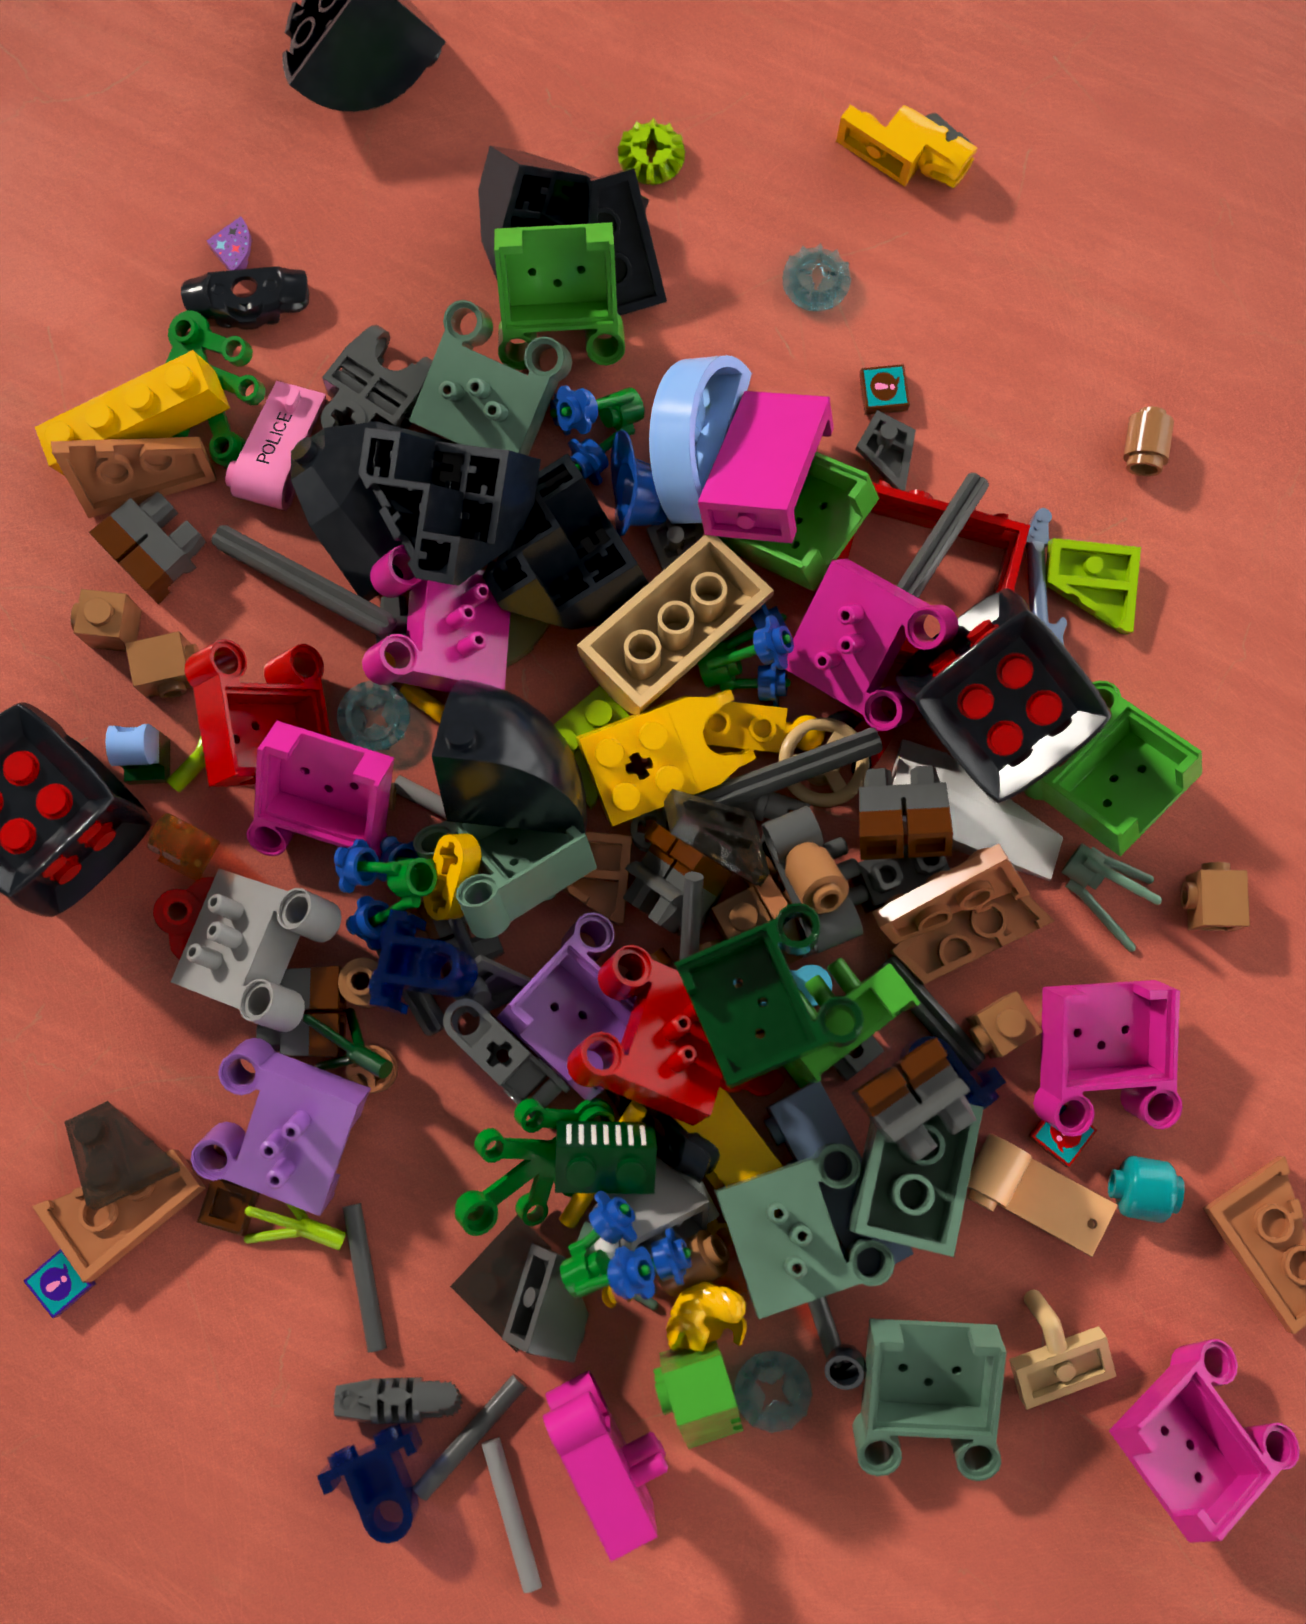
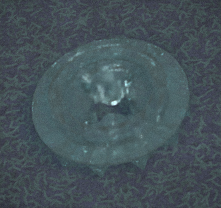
(800, 285)
(372, 696)
(768, 1368)

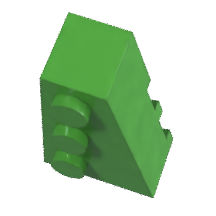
(698, 1394)

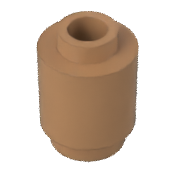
(1148, 441)
(816, 877)
(349, 978)
(708, 1262)

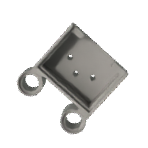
(247, 943)

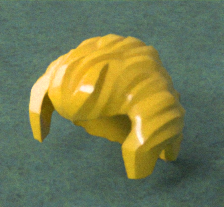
(703, 1315)

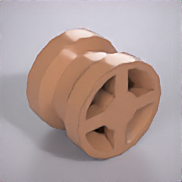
(360, 1075)

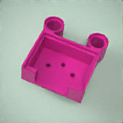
(449, 631)
(855, 636)
(318, 790)
(1105, 1041)
(1196, 1450)
(603, 1467)

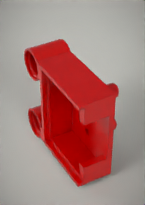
(239, 714)
(664, 1047)

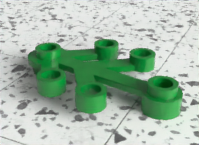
(199, 340)
(478, 1210)

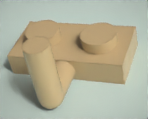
(1063, 1363)

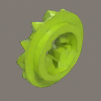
(668, 157)

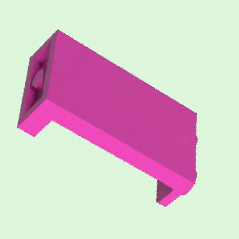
(764, 466)

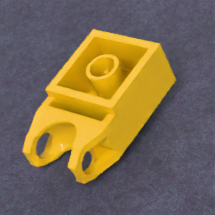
(675, 753)

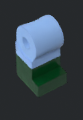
(140, 752)

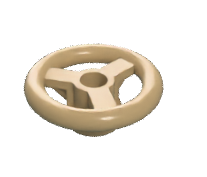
(841, 791)

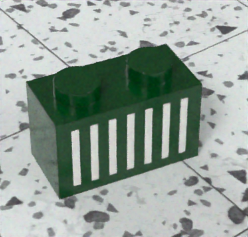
(605, 1157)

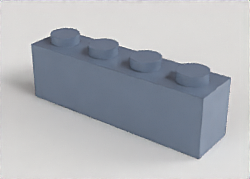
(805, 1124)

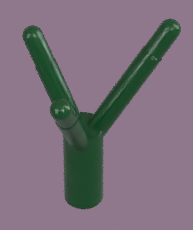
(355, 1052)

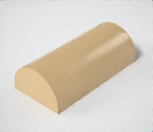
(672, 623)

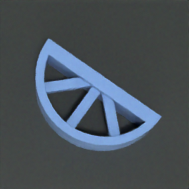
(689, 427)

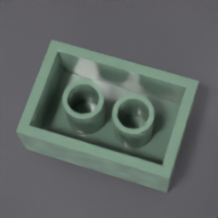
(919, 1199)

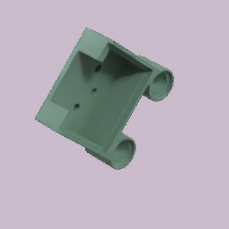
(481, 399)
(515, 870)
(770, 1244)
(933, 1385)

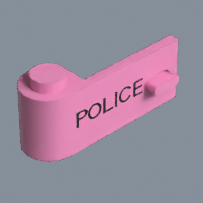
(264, 463)

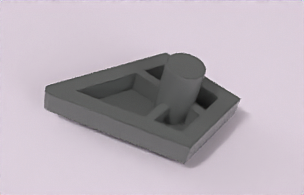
(888, 448)
(673, 540)
(494, 985)

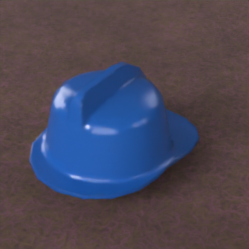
(633, 488)

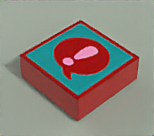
(1057, 1144)

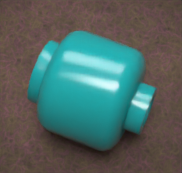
(1146, 1189)

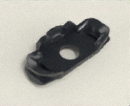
(277, 292)
(679, 1149)

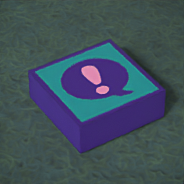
(57, 1284)

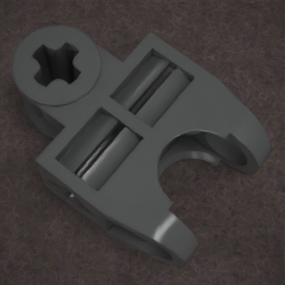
(367, 390)
(520, 1073)

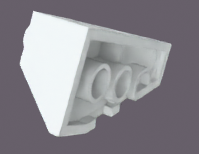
(978, 820)

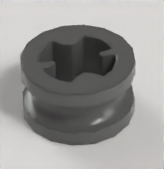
(638, 837)

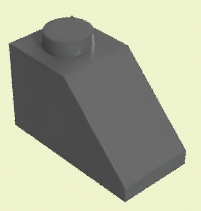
(543, 1313)

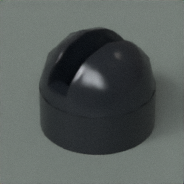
(850, 1373)

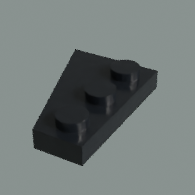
(618, 201)

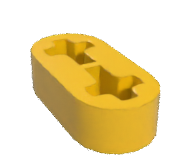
(455, 861)

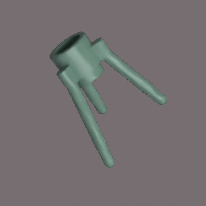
(1089, 868)

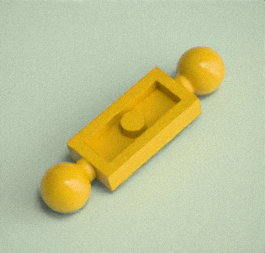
(755, 728)

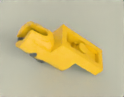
(908, 144)

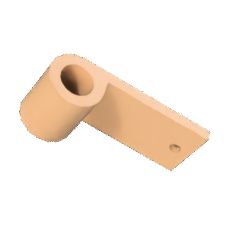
(1039, 1195)

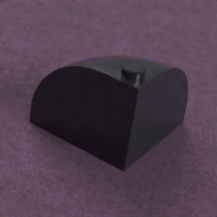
(357, 51)
(505, 763)

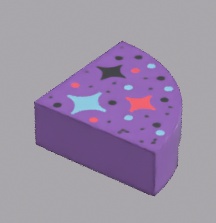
(232, 245)

